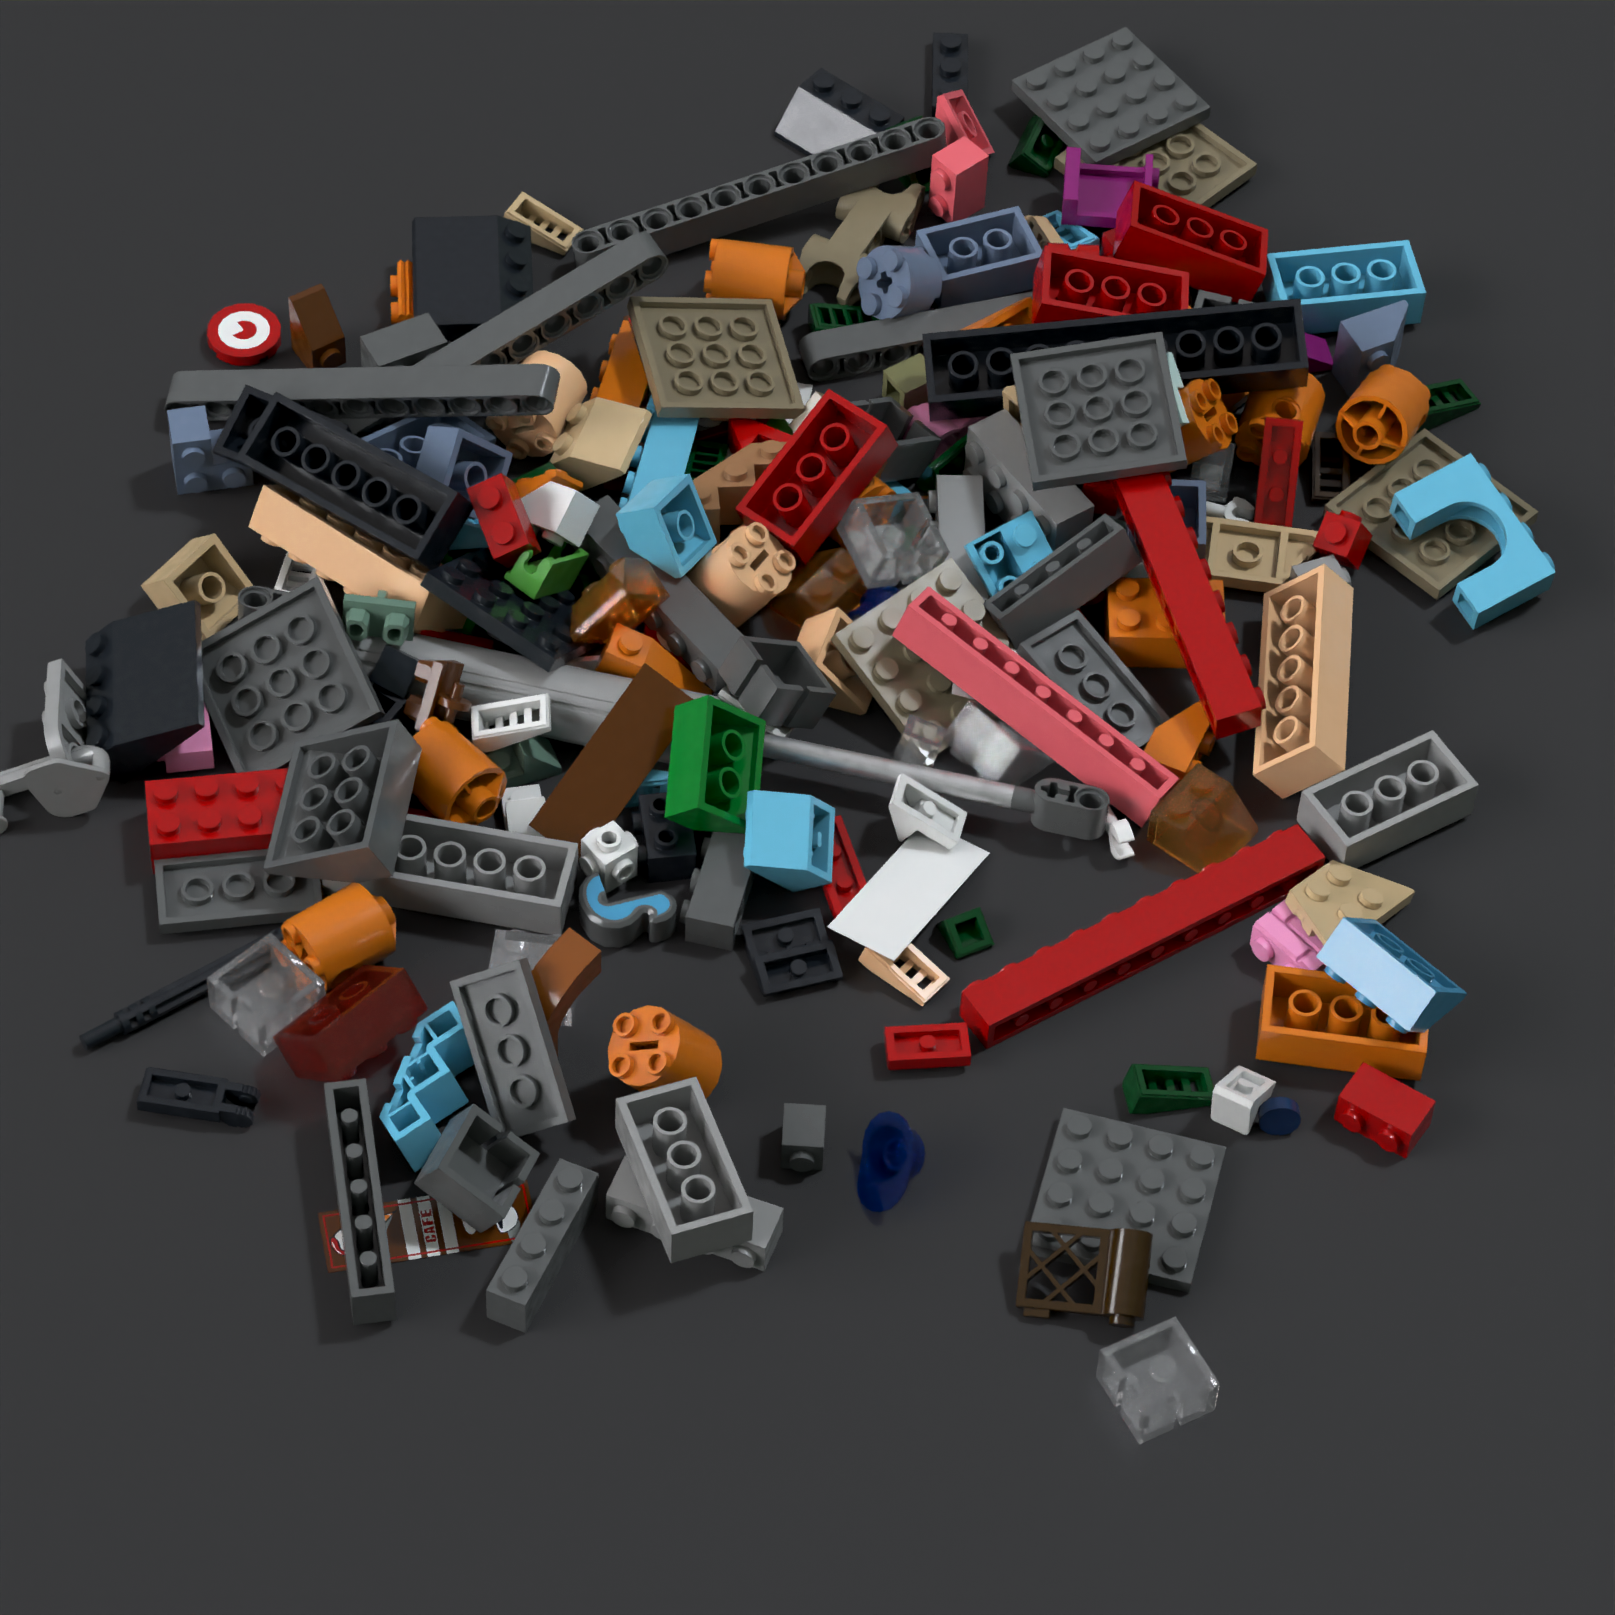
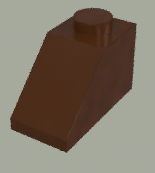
(315, 329)

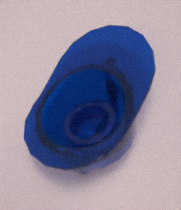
(888, 1161)

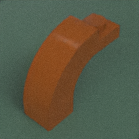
(563, 975)

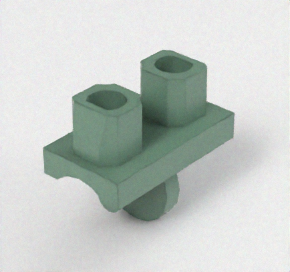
(379, 618)

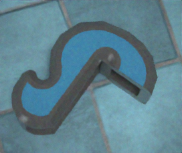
(624, 920)

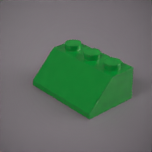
(713, 765)

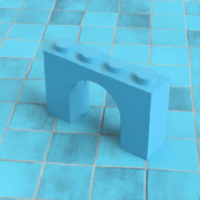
(1467, 493)

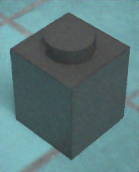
(803, 1137)

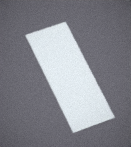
(906, 893)

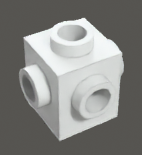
(610, 854)

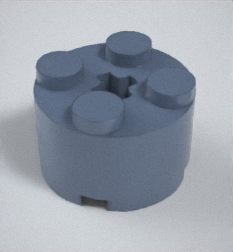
(898, 281)

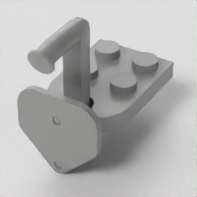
(75, 772)

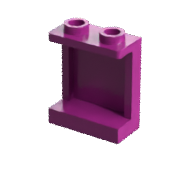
(1096, 191)

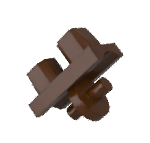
(442, 692)

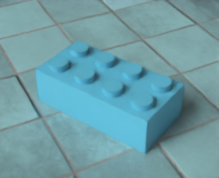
(1346, 282)

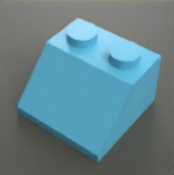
(668, 525)

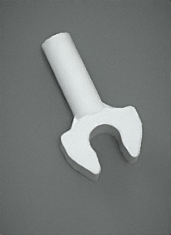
(1236, 508)
(1119, 836)

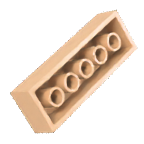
(348, 556)
(1304, 681)

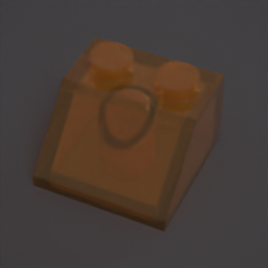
(819, 586)
(621, 597)
(1201, 820)

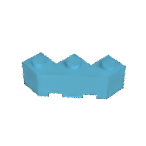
(427, 1085)

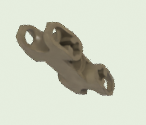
(867, 222)

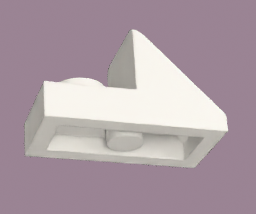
(520, 807)
(920, 809)
(1239, 1097)

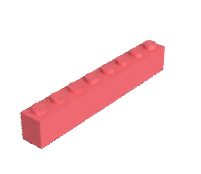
(1034, 705)

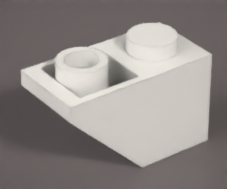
(559, 513)

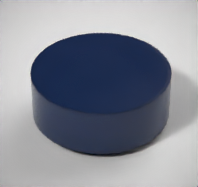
(1279, 1116)

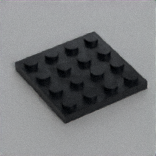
(532, 627)

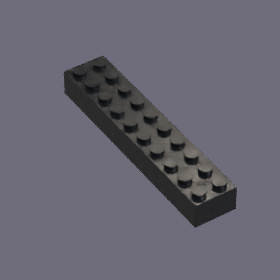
(1235, 345)

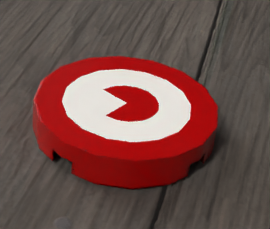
(244, 334)

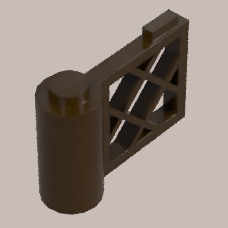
(1120, 1275)

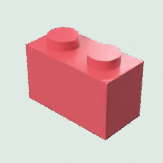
(958, 180)

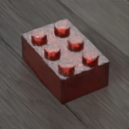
(351, 1024)

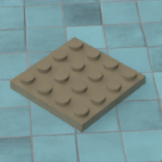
(1191, 165)
(715, 358)
(1440, 555)
(893, 672)

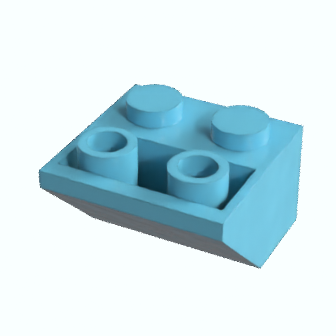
(1008, 551)
(789, 839)

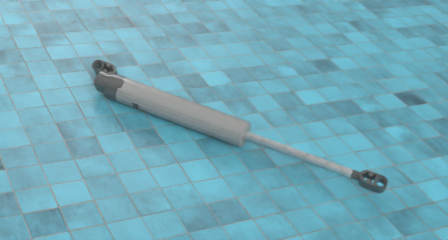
(585, 697)

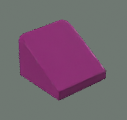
(1318, 354)

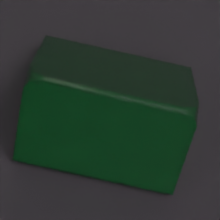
(966, 932)

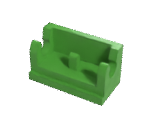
(547, 574)

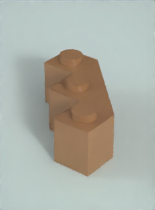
(730, 480)

